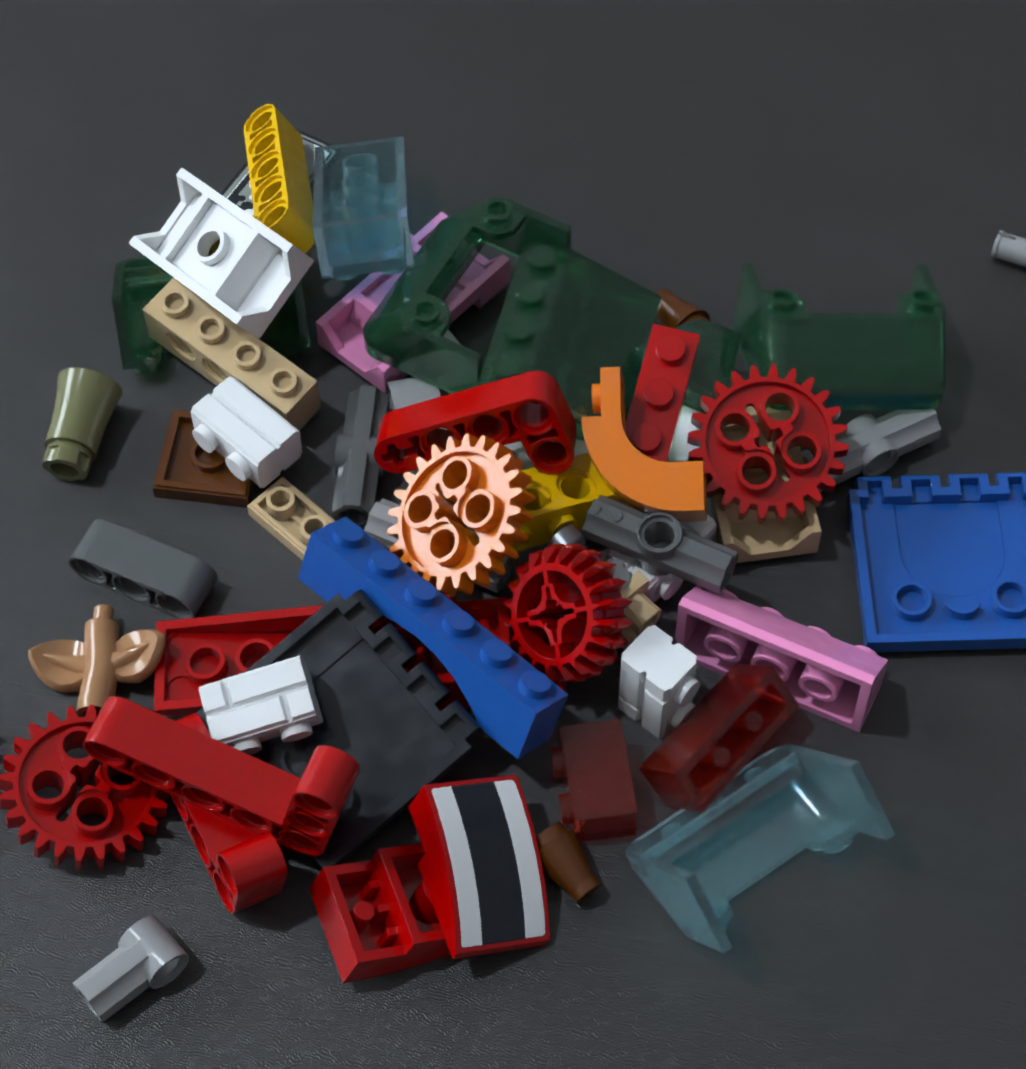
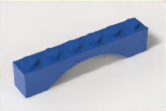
(504, 690)

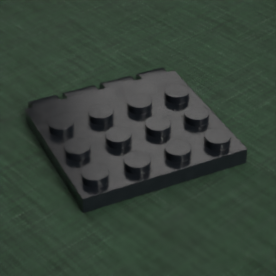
(372, 714)

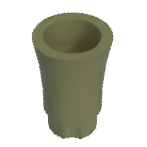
(79, 421)

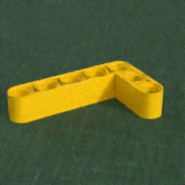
(278, 177)

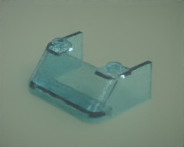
(756, 824)

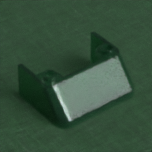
(413, 317)
(857, 357)

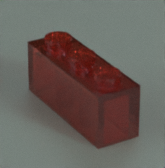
(719, 737)

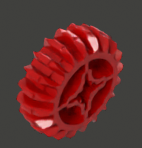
(553, 584)

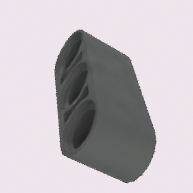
(143, 569)

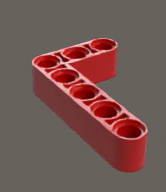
(224, 779)

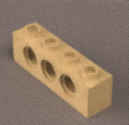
(223, 349)

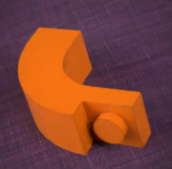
(628, 473)

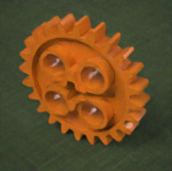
(488, 498)

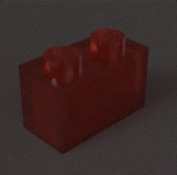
(596, 781)

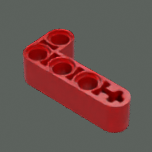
(415, 428)
(239, 861)

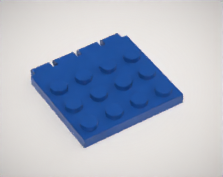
(940, 561)

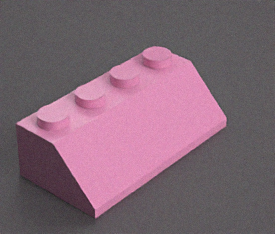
(817, 669)

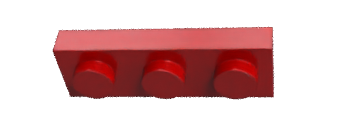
(661, 390)

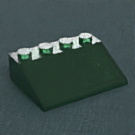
(570, 321)

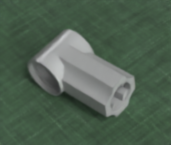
(144, 959)

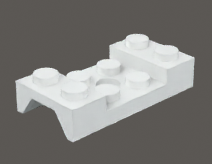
(247, 273)

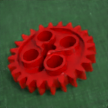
(808, 427)
(45, 764)

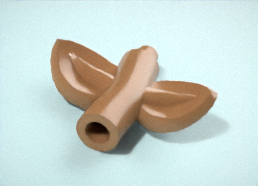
(99, 661)

